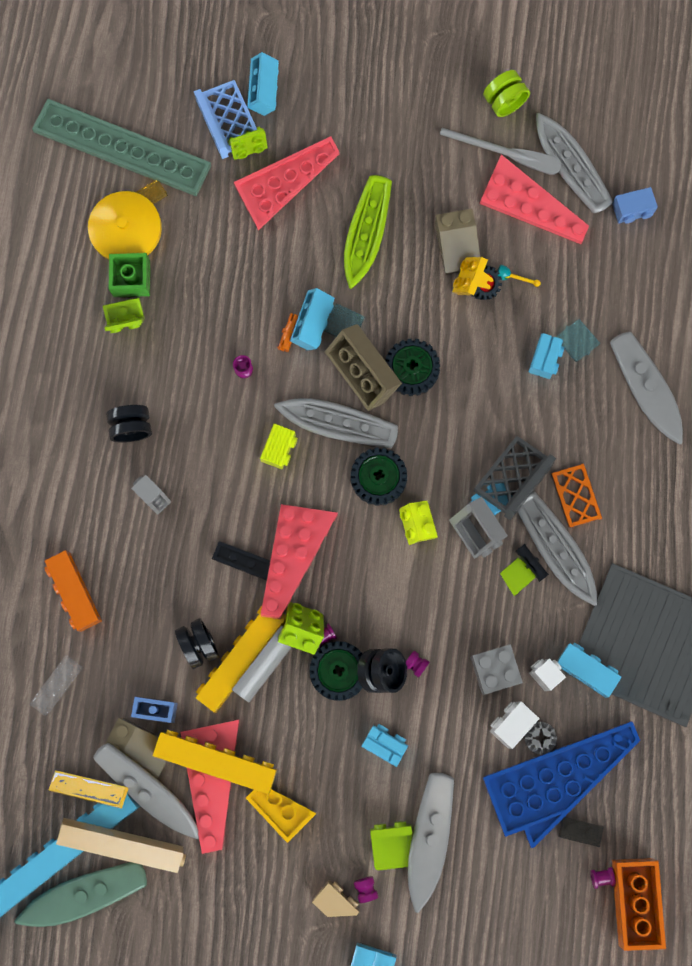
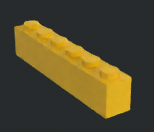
(237, 661)
(215, 762)

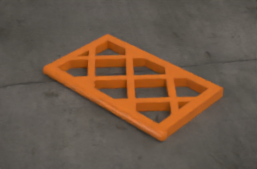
(566, 508)

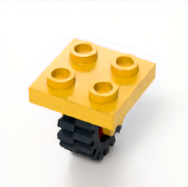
(477, 279)

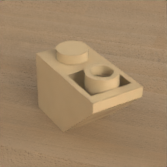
(334, 902)

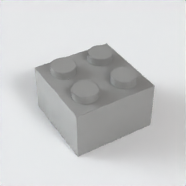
(496, 669)

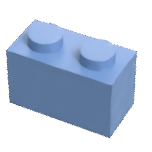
(634, 205)
(154, 709)

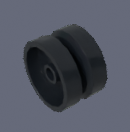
(129, 423)
(195, 644)
(382, 670)

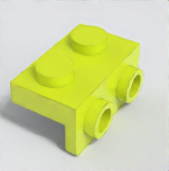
(418, 522)

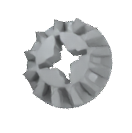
(548, 744)

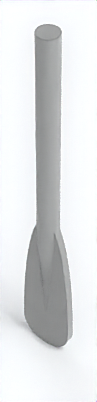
(535, 160)

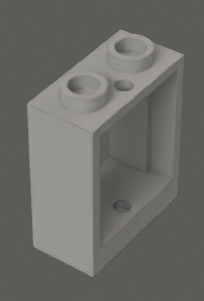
(469, 533)

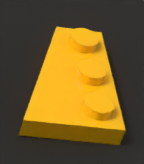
(281, 812)

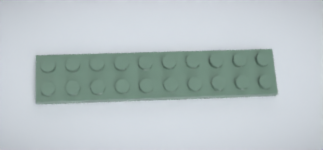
(122, 147)

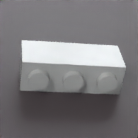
(151, 494)

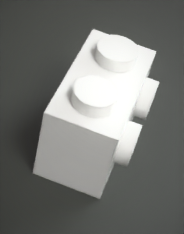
(547, 673)

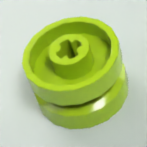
(506, 93)

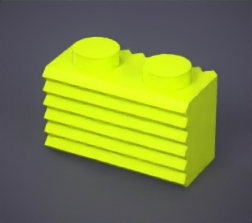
(278, 446)

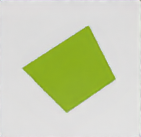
(517, 576)

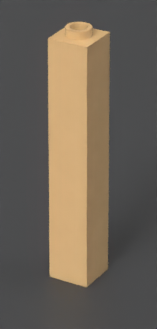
(120, 845)

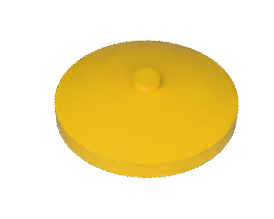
(124, 224)

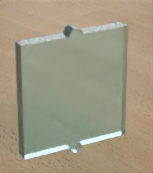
(342, 318)
(578, 340)

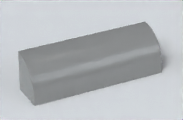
(261, 668)

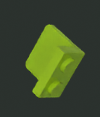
(248, 143)
(123, 314)
(302, 628)
(391, 845)

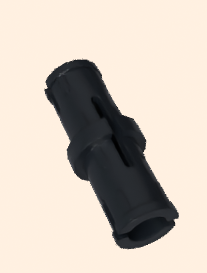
(532, 562)

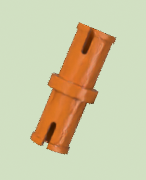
(285, 343)

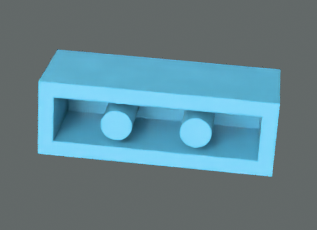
(263, 84)
(312, 319)
(589, 670)

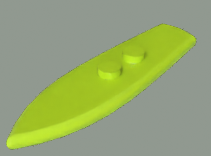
(366, 229)

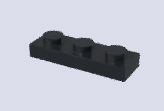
(241, 560)

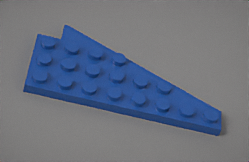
(547, 787)

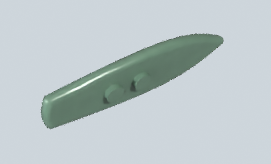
(83, 895)

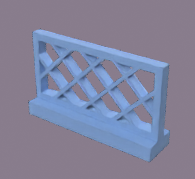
(212, 120)

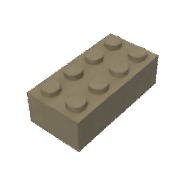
(362, 367)

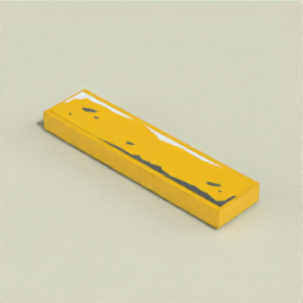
(88, 789)

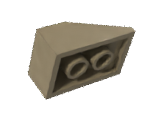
(456, 238)
(137, 745)

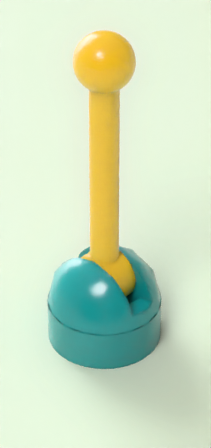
(505, 273)

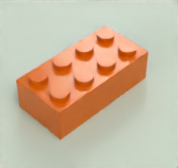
(638, 904)

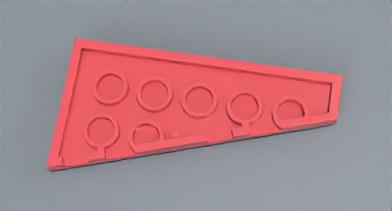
(275, 185)
(522, 198)
(294, 548)
(208, 792)

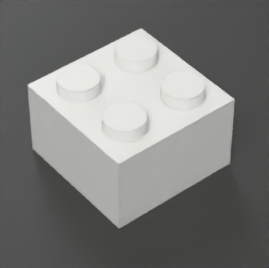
(514, 724)

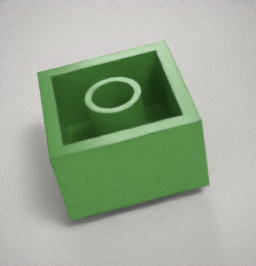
(129, 275)

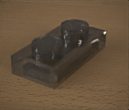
(581, 831)

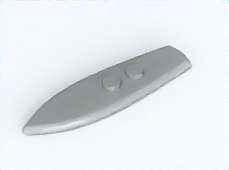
(575, 165)
(648, 386)
(339, 421)
(558, 548)
(146, 790)
(430, 839)

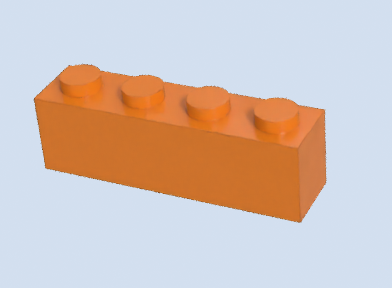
(72, 591)

